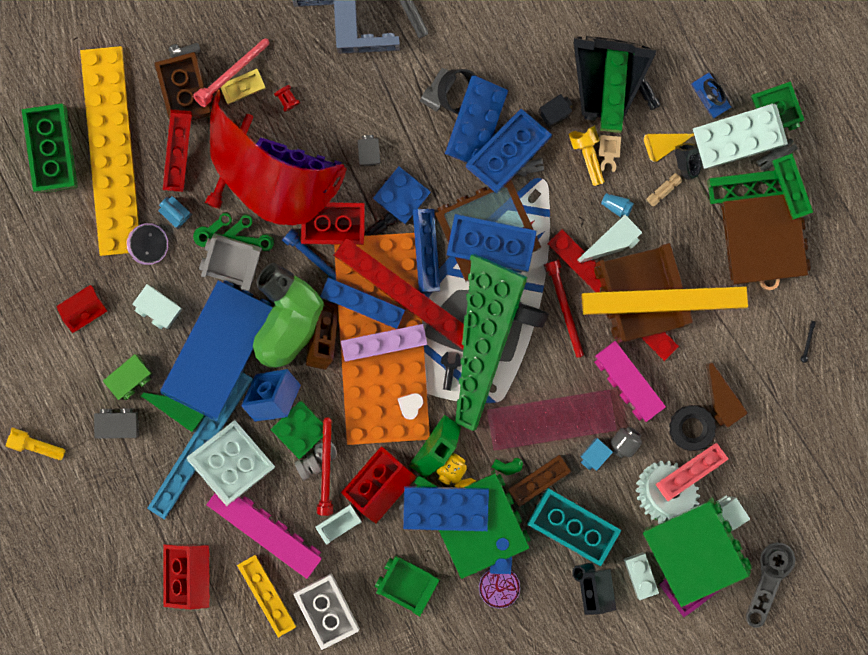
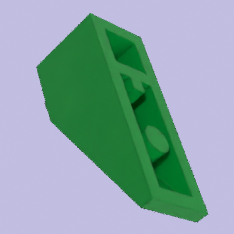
(182, 414)

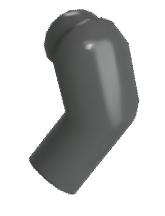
(176, 51)

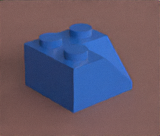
(271, 395)

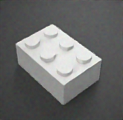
(326, 611)

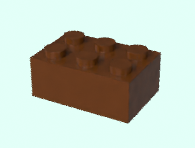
(179, 81)

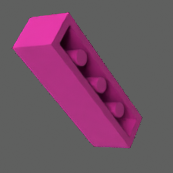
(629, 381)

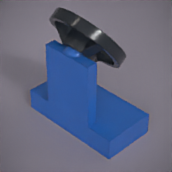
(711, 95)

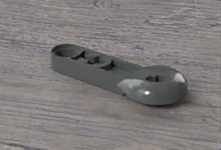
(770, 578)

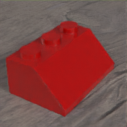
(335, 224)
(378, 485)
(186, 576)

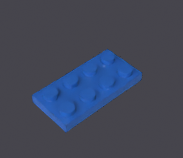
(476, 118)
(508, 150)
(494, 241)
(445, 508)

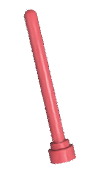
(204, 95)

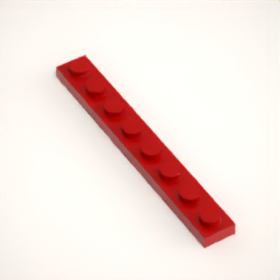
(570, 253)
(401, 291)

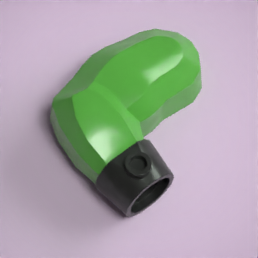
(290, 320)

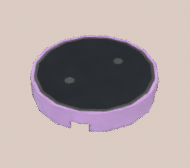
(147, 244)

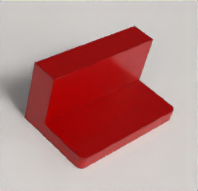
(81, 309)

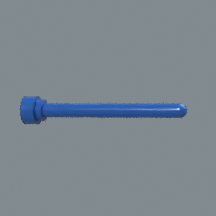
(294, 240)

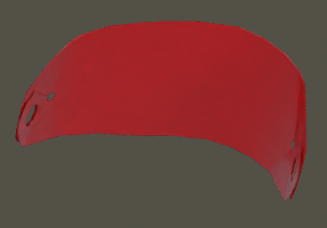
(264, 184)

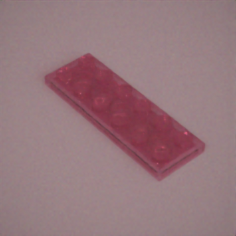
(551, 420)

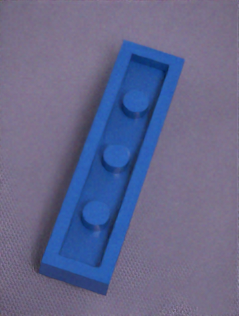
(426, 250)
(362, 303)

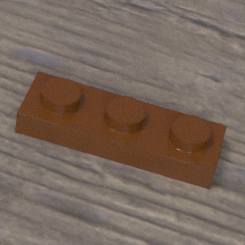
(539, 480)

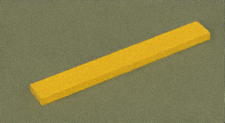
(664, 300)

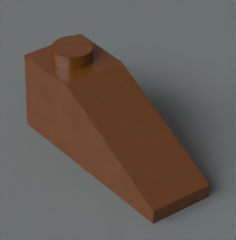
(322, 344)
(724, 401)

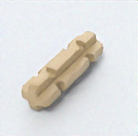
(664, 189)

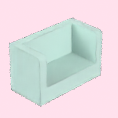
(338, 523)

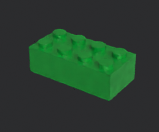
(49, 148)

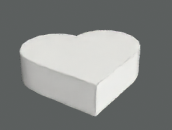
(410, 405)

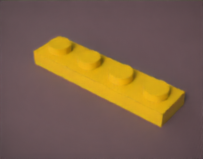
(266, 595)

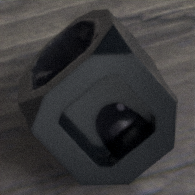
(688, 160)

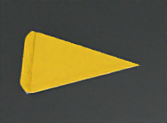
(661, 144)

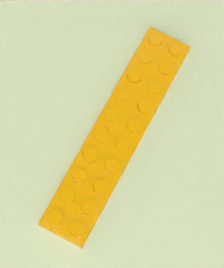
(110, 147)

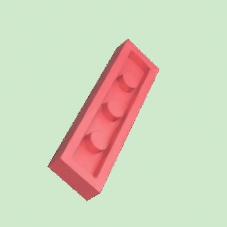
(692, 472)

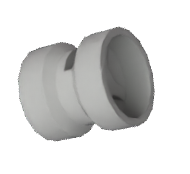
(308, 466)

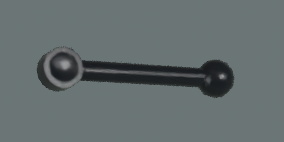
(804, 358)

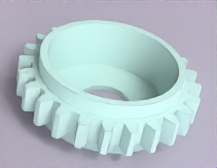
(653, 499)

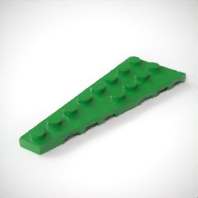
(490, 314)

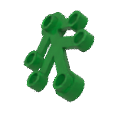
(231, 233)

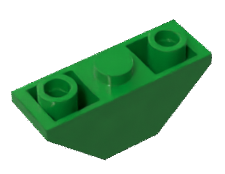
(437, 447)

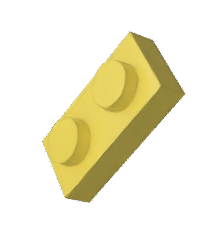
(242, 86)

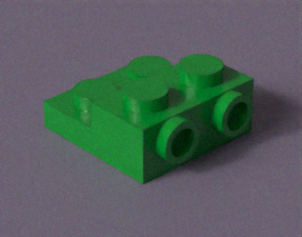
(786, 102)

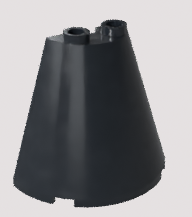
(590, 66)

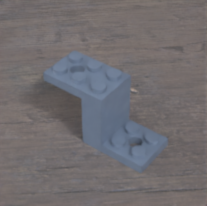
(346, 29)

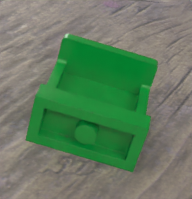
(407, 584)

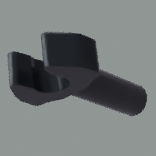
(449, 370)

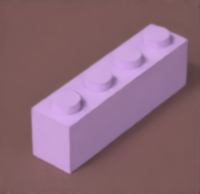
(383, 342)

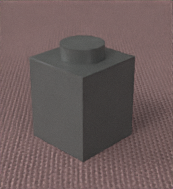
(368, 151)

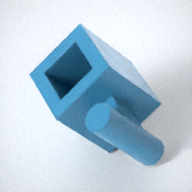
(174, 211)

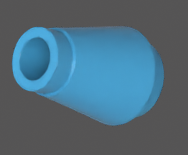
(618, 205)

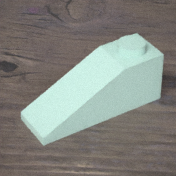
(616, 239)

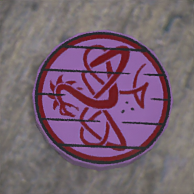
(499, 589)

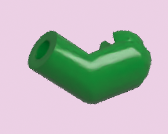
(509, 468)

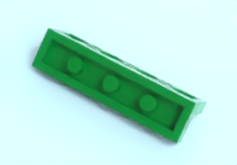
(742, 179)

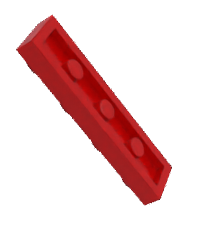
(177, 150)

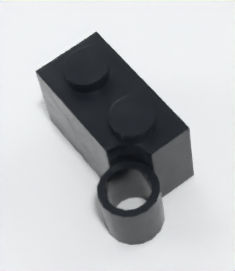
(595, 589)

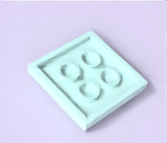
(230, 463)

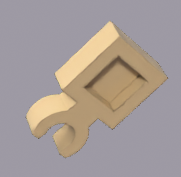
(609, 149)

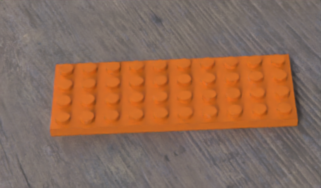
(378, 381)

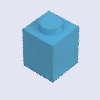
(595, 455)

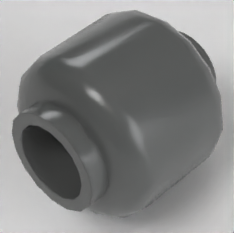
(626, 442)

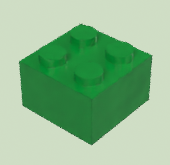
(299, 429)

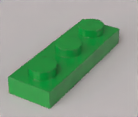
(792, 186)

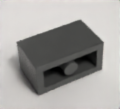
(116, 424)

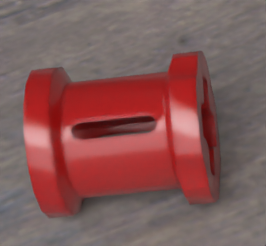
(287, 98)

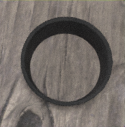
(442, 87)
(530, 315)

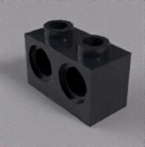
(555, 110)

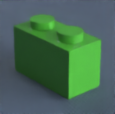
(128, 377)

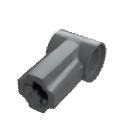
(430, 96)

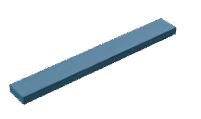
(183, 470)

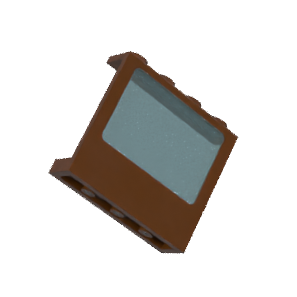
(486, 205)

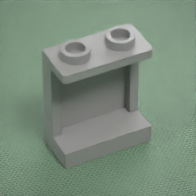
(230, 260)

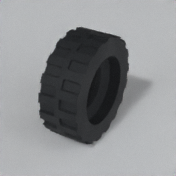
(692, 412)

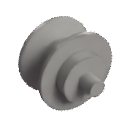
(318, 452)

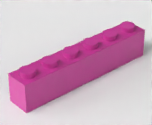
(268, 533)

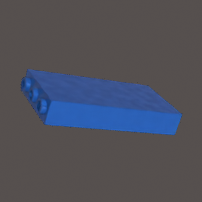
(216, 350)

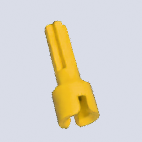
(20, 440)

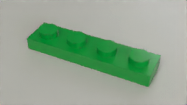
(614, 91)

